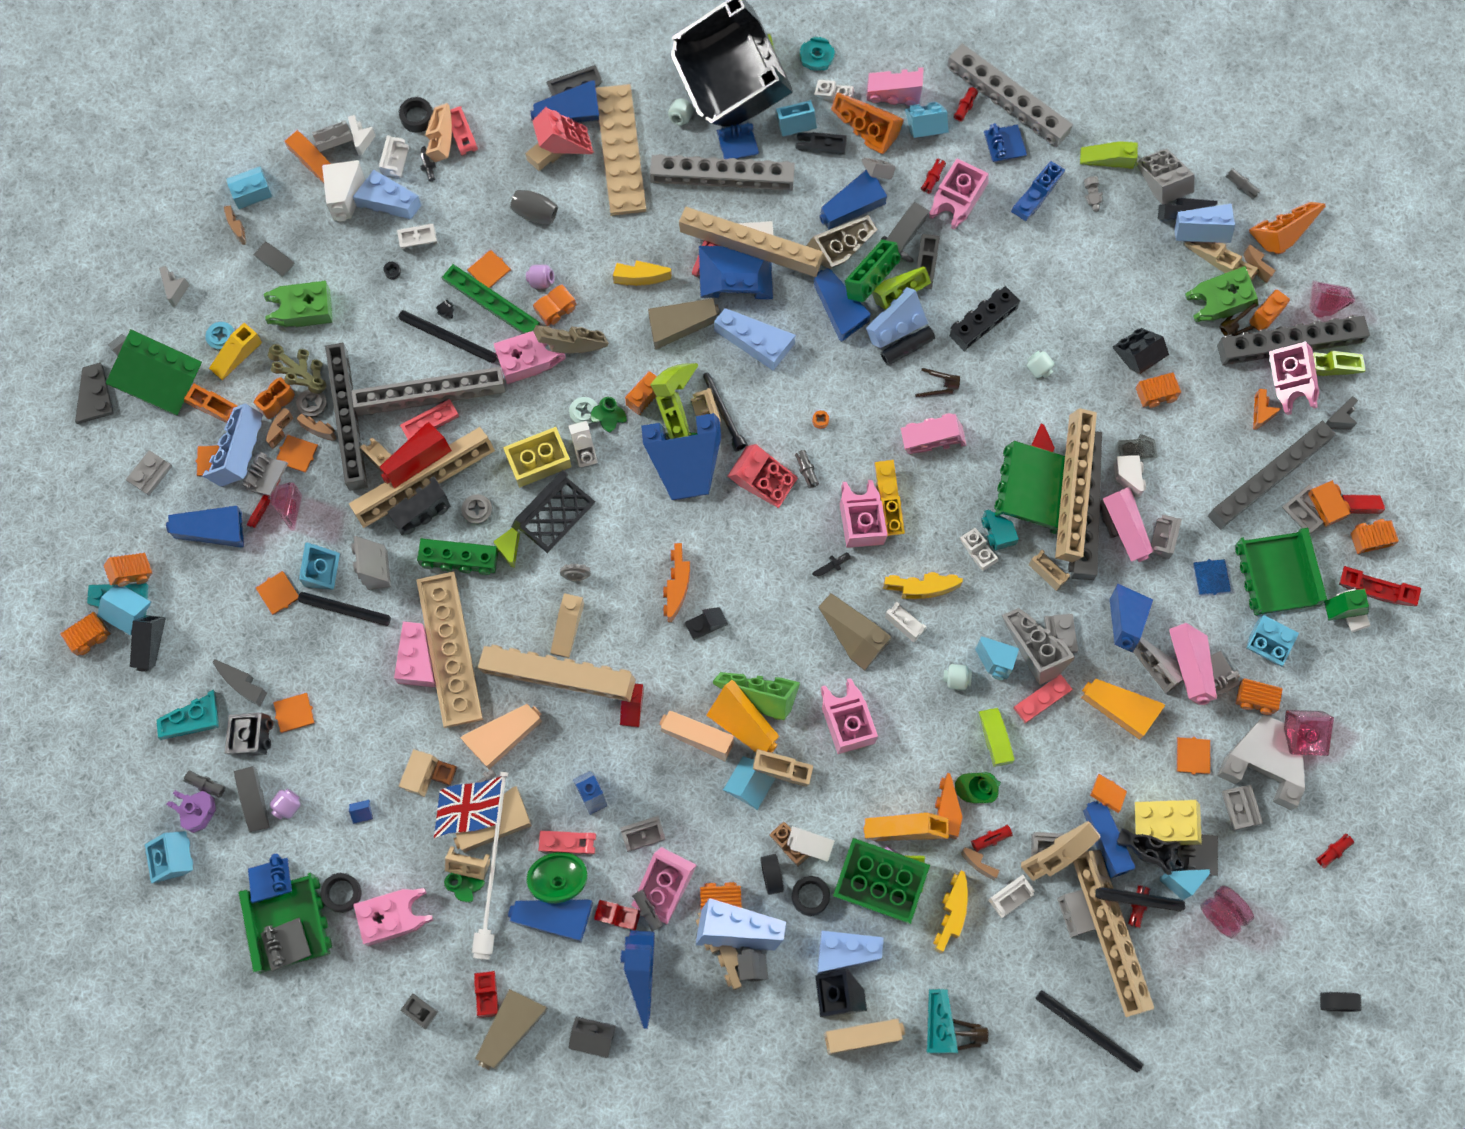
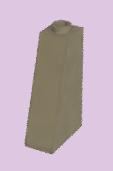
(679, 320)
(509, 1027)

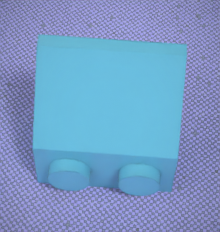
(249, 187)
(997, 657)
(168, 856)

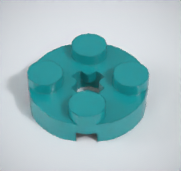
(814, 62)

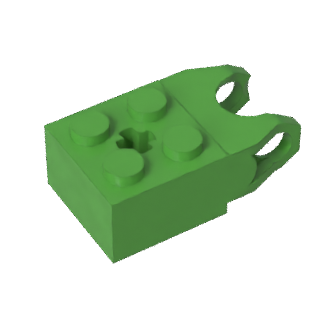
(1219, 295)
(300, 304)

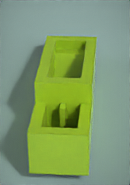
(1338, 363)
(673, 379)
(996, 737)

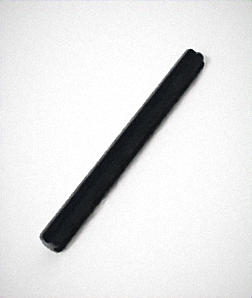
(447, 336)
(1089, 1031)

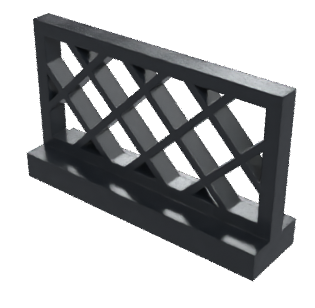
(542, 499)

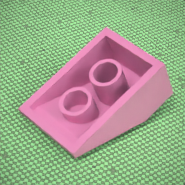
(666, 882)

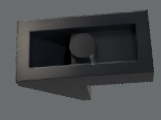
(707, 622)

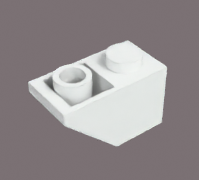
(583, 444)
(1129, 472)

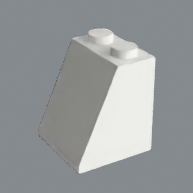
(341, 184)

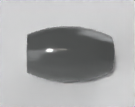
(534, 207)

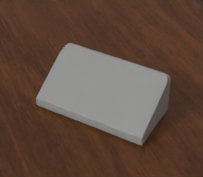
(879, 168)

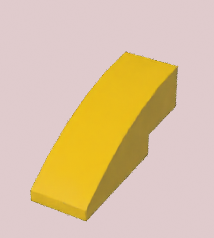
(641, 274)

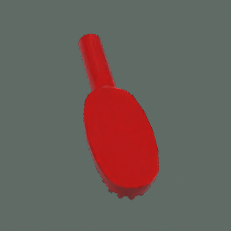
(259, 510)

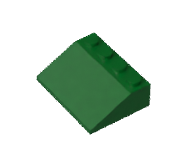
(153, 372)
(881, 880)

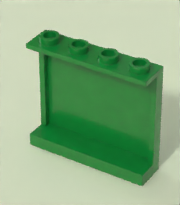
(1031, 485)
(1281, 572)
(275, 911)

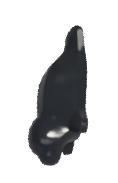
(1152, 850)

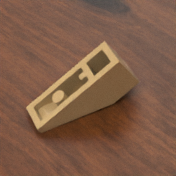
(567, 625)

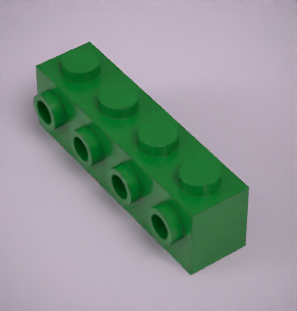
(872, 270)
(458, 556)

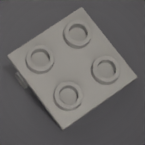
(266, 474)
(1224, 677)

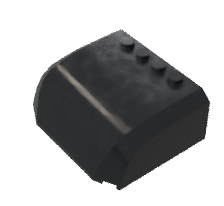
(729, 65)

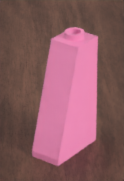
(1129, 524)
(1194, 662)

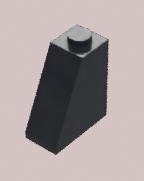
(146, 641)

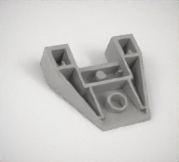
(1268, 753)

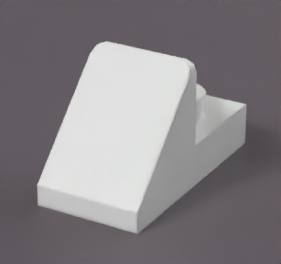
(361, 137)

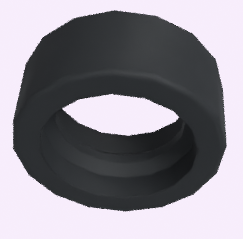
(415, 102)
(772, 874)
(325, 889)
(825, 891)
(1340, 1001)

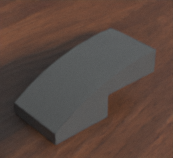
(274, 258)

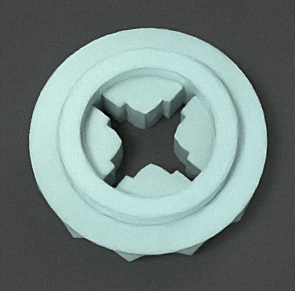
(580, 404)

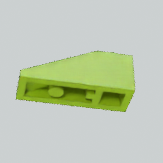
(1113, 154)
(893, 287)
(673, 415)

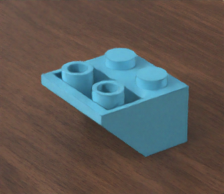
(796, 118)
(927, 119)
(1271, 640)

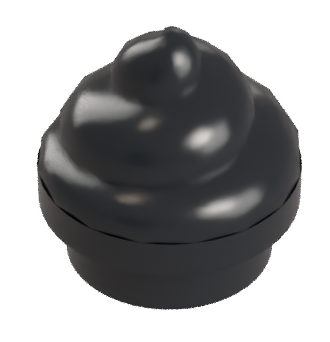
(445, 309)

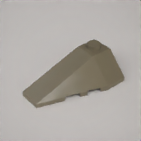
(842, 241)
(856, 633)

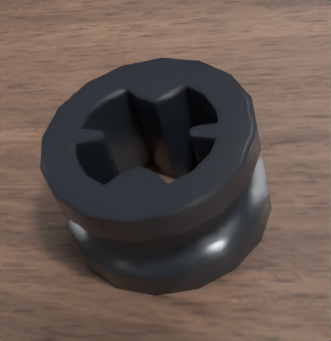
(396, 273)

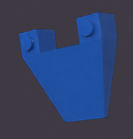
(685, 462)
(638, 968)

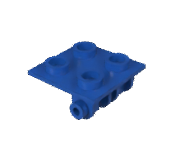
(737, 141)
(1004, 142)
(269, 879)

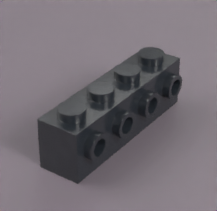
(984, 318)

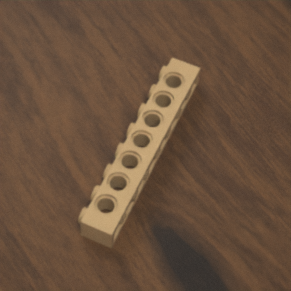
(1076, 485)
(1113, 935)

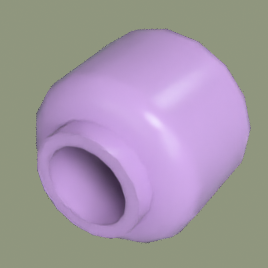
(540, 276)
(285, 804)

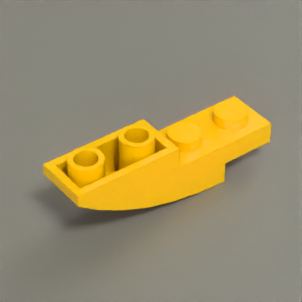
(888, 491)
(930, 586)
(956, 905)

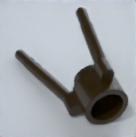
(1230, 326)
(950, 381)
(977, 1035)

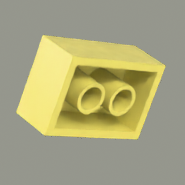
(537, 457)
(1170, 820)

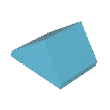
(318, 567)
(121, 607)
(748, 784)
(1184, 882)

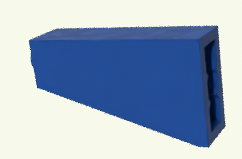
(576, 103)
(853, 201)
(845, 314)
(211, 526)
(1128, 616)
(590, 792)
(1115, 857)
(560, 919)

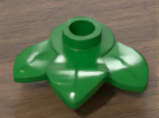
(608, 417)
(465, 886)

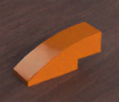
(307, 153)
(209, 403)

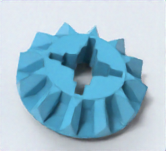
(216, 330)

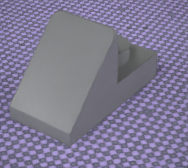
(174, 288)

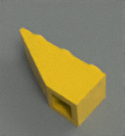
(235, 350)

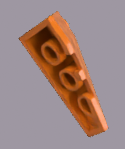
(873, 124)
(1287, 229)

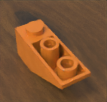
(949, 806)

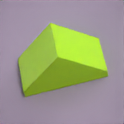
(508, 546)

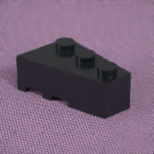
(420, 508)

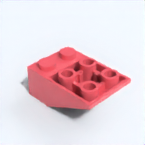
(561, 134)
(762, 475)

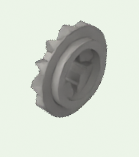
(303, 405)
(470, 503)
(575, 572)

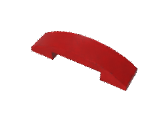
(1380, 589)

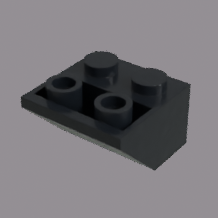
(1141, 350)

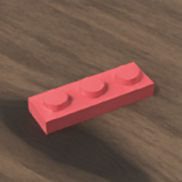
(436, 416)
(1042, 698)

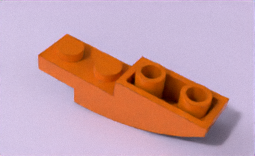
(676, 589)

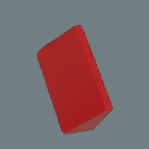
(1364, 504)

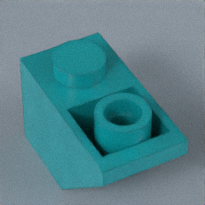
(1000, 530)

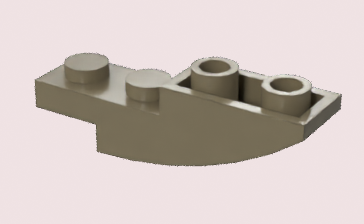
(575, 341)

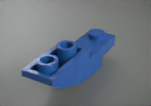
(1038, 191)

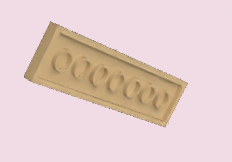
(620, 150)
(449, 650)

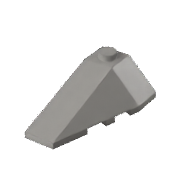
(1041, 650)
(1159, 665)

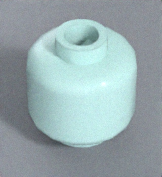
(680, 111)
(1040, 364)
(958, 676)

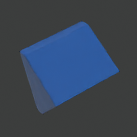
(360, 811)

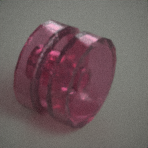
(1227, 911)

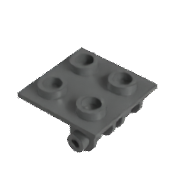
(1201, 856)
(285, 944)

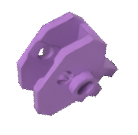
(194, 810)

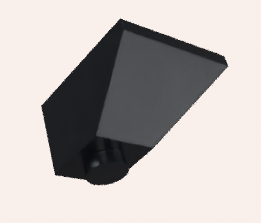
(839, 994)

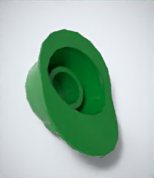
(977, 787)

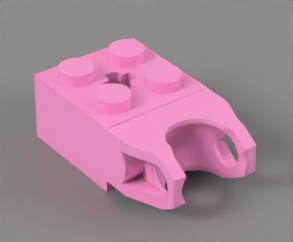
(959, 191)
(531, 354)
(1294, 381)
(862, 517)
(847, 712)
(397, 916)

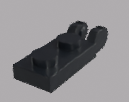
(822, 142)

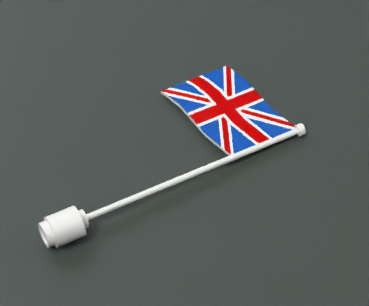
(471, 809)

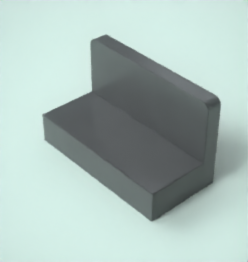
(591, 1037)

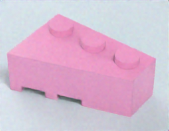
(895, 88)
(933, 433)
(413, 657)

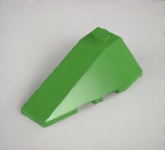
(769, 697)

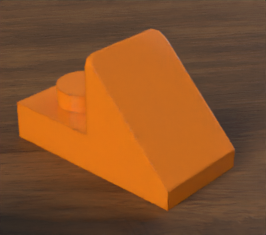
(1262, 412)

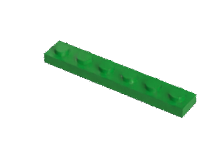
(489, 300)

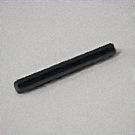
(344, 608)
(1140, 899)

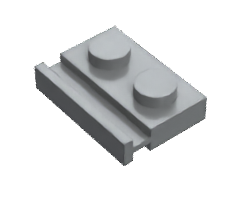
(149, 472)
(1063, 628)
(1242, 807)

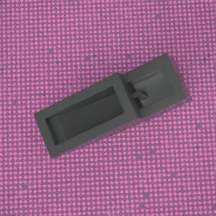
(908, 225)
(928, 255)
(241, 682)
(251, 798)

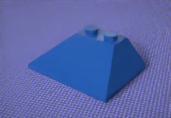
(733, 272)

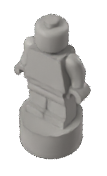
(1093, 197)

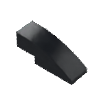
(1169, 211)

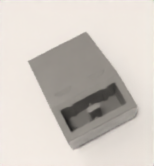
(1166, 176)
(371, 563)

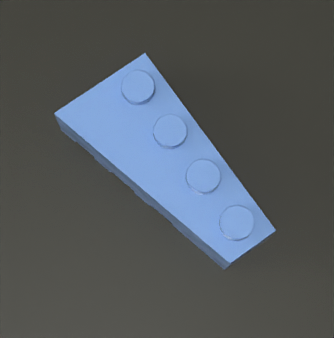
(754, 337)
(235, 446)
(738, 927)

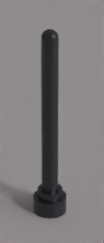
(738, 442)

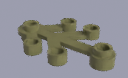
(315, 383)

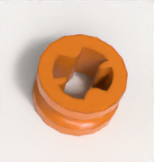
(820, 414)

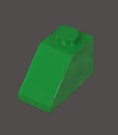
(1347, 605)

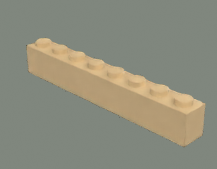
(750, 241)
(381, 499)
(557, 673)

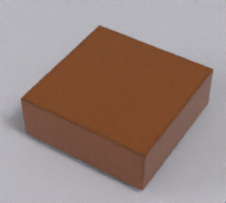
(444, 773)

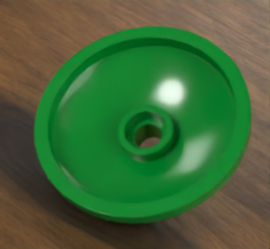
(557, 877)

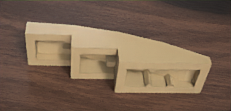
(1220, 257)

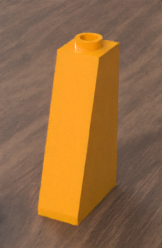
(1122, 706)
(742, 719)
(906, 827)

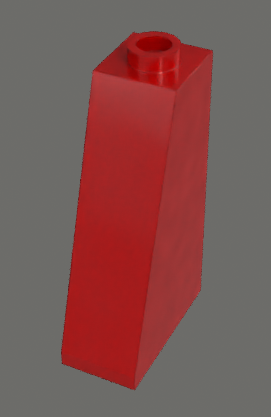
(415, 455)

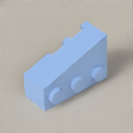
(386, 196)
(1206, 224)
(897, 320)
(847, 950)

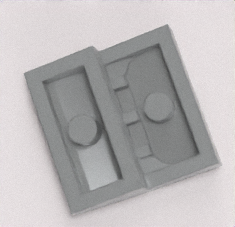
(332, 136)
(1303, 511)

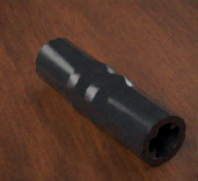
(907, 345)

